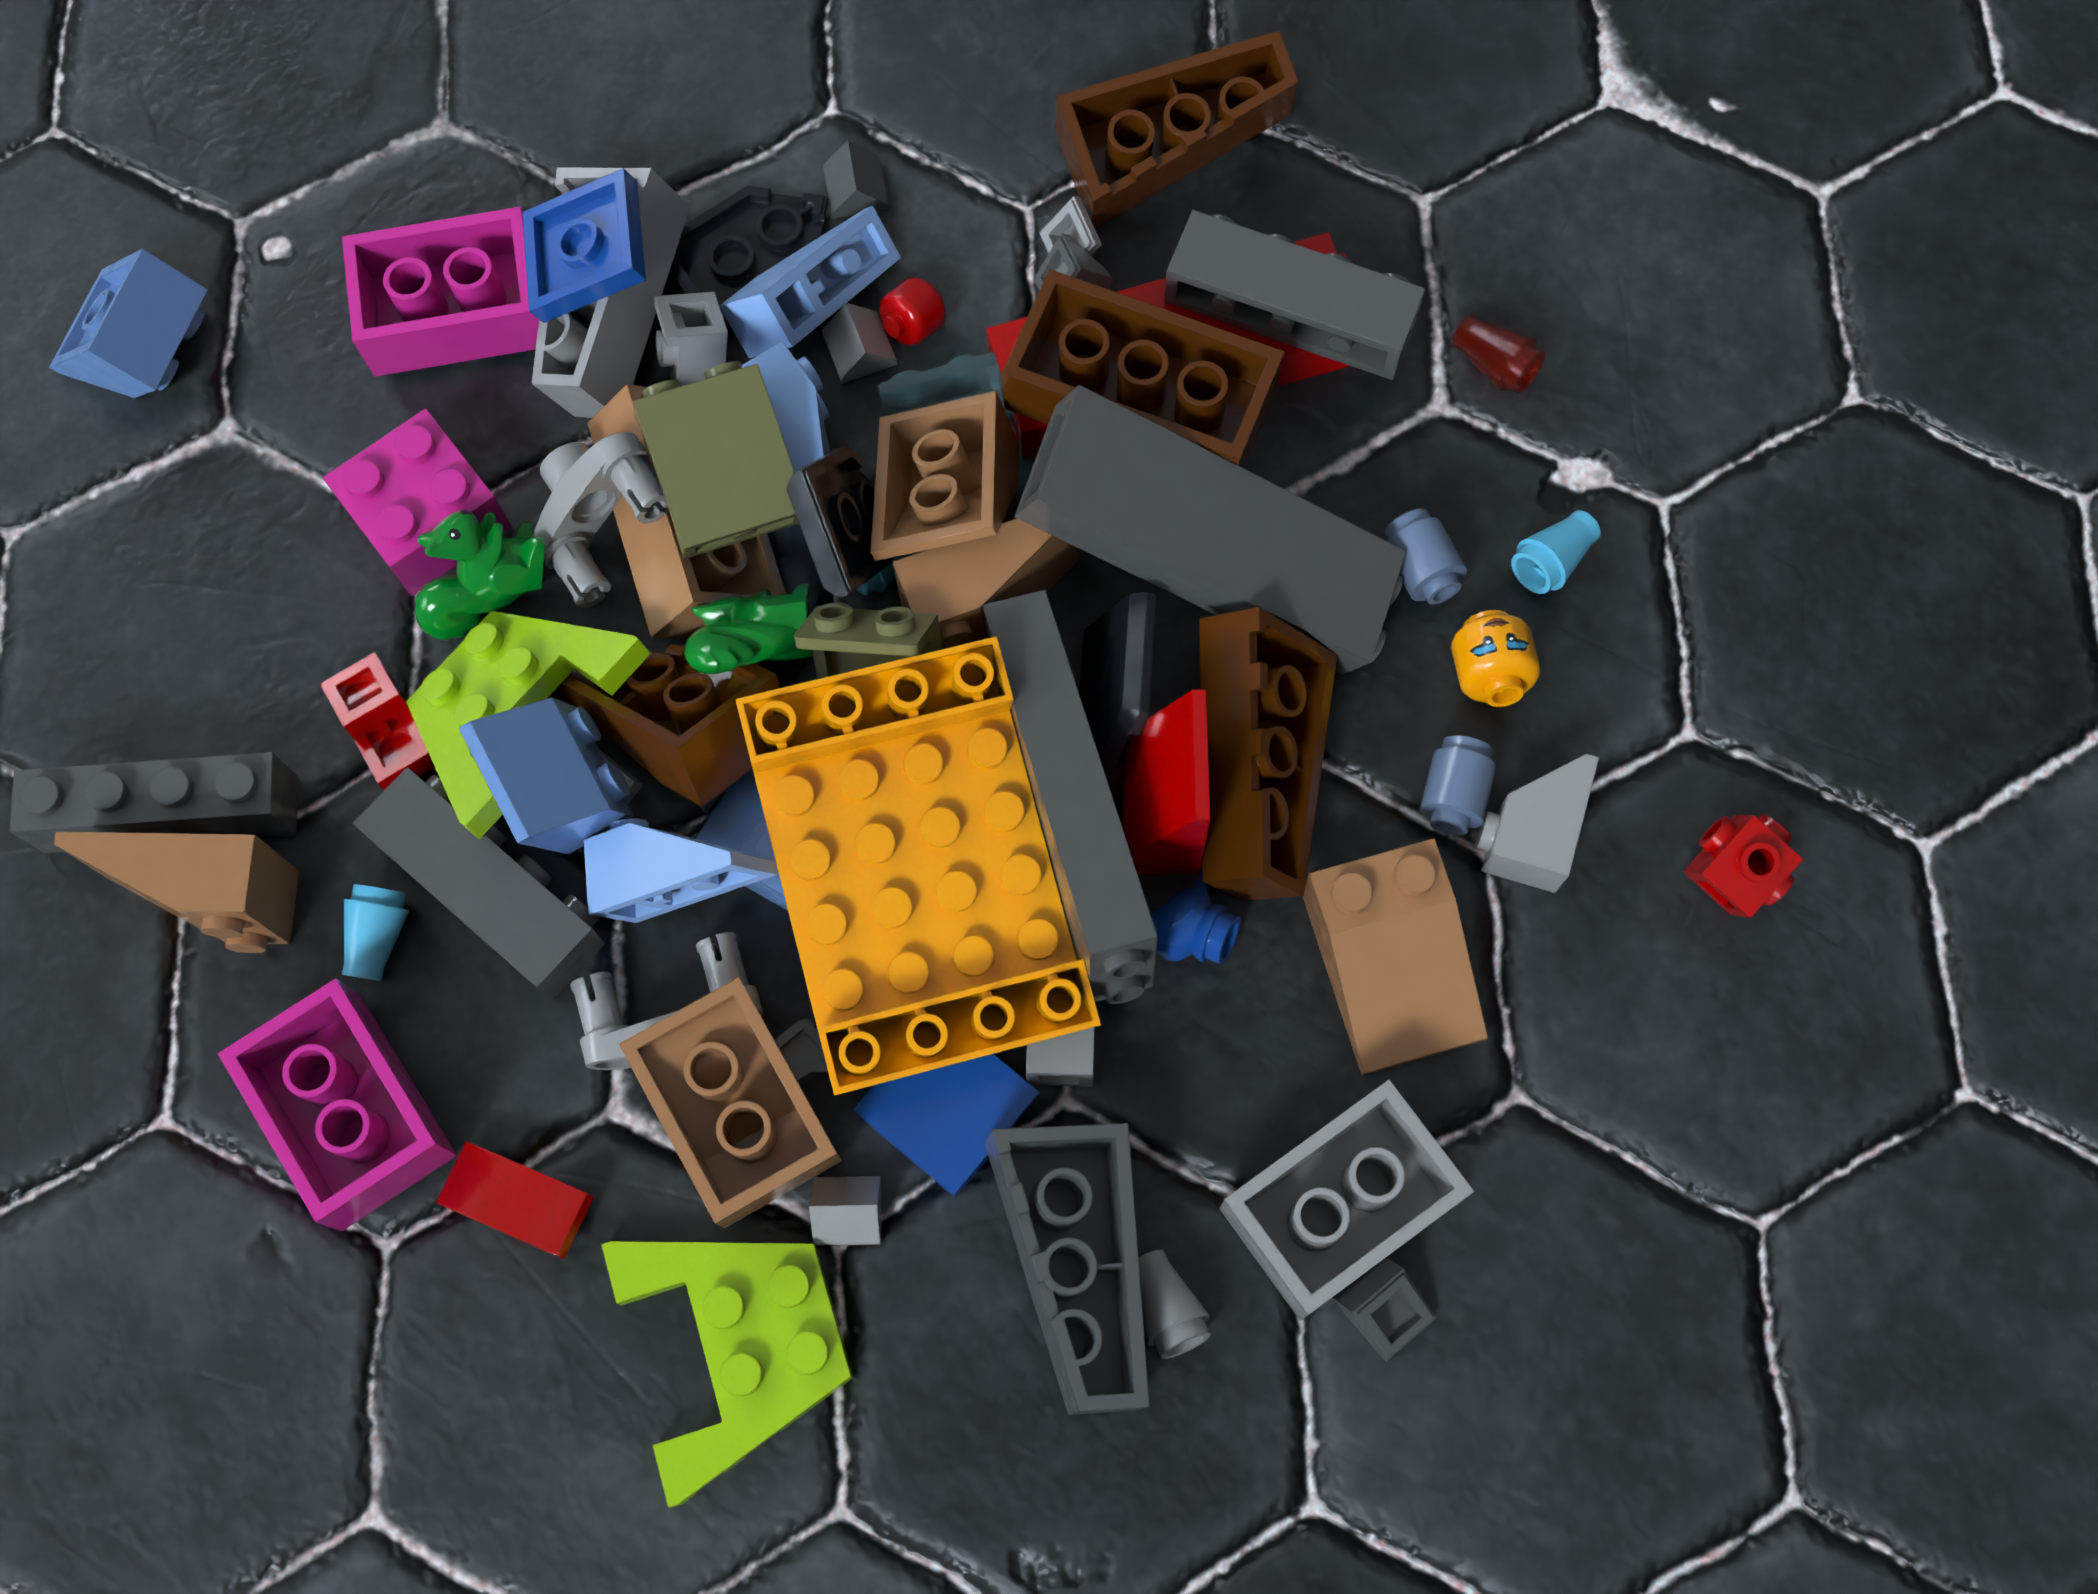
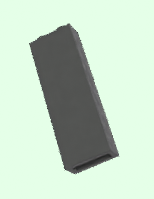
(1208, 528)
(1074, 803)

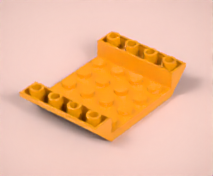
(914, 865)

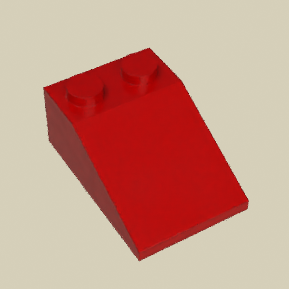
(1168, 789)

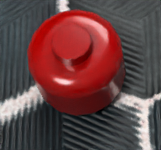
(912, 311)

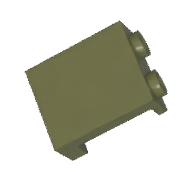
(718, 457)
(862, 638)

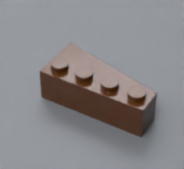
(1170, 120)
(1265, 750)

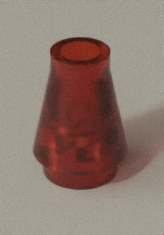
(1501, 354)

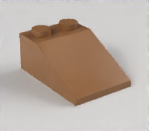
(943, 475)
(972, 573)
(214, 881)
(1396, 956)
(729, 1103)

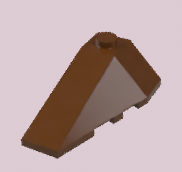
(676, 720)

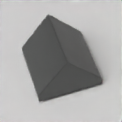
(854, 181)

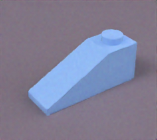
(810, 284)
(650, 871)

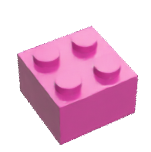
(405, 490)

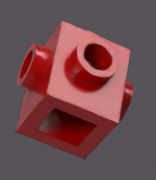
(1744, 863)

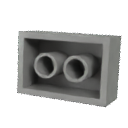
(1345, 1199)

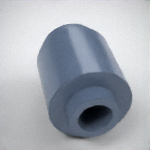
(1431, 561)
(1458, 785)

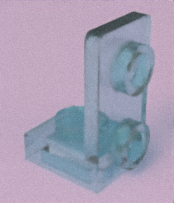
(959, 379)

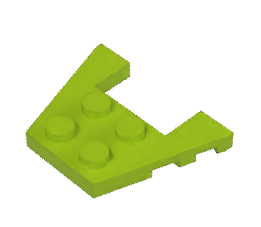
(500, 668)
(763, 1336)

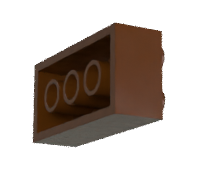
(1144, 359)

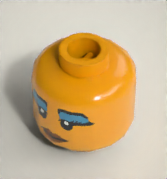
(1495, 658)

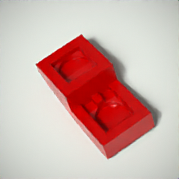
(378, 720)
(515, 1199)

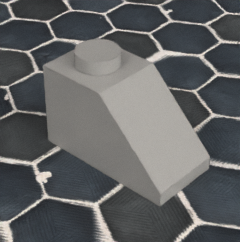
(1539, 827)

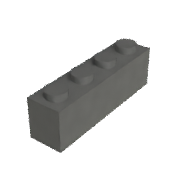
(1293, 293)
(181, 795)
(481, 883)

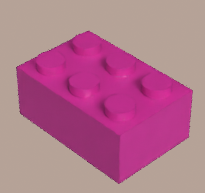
(439, 292)
(337, 1105)

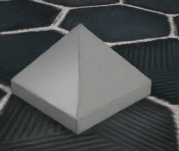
(1074, 222)

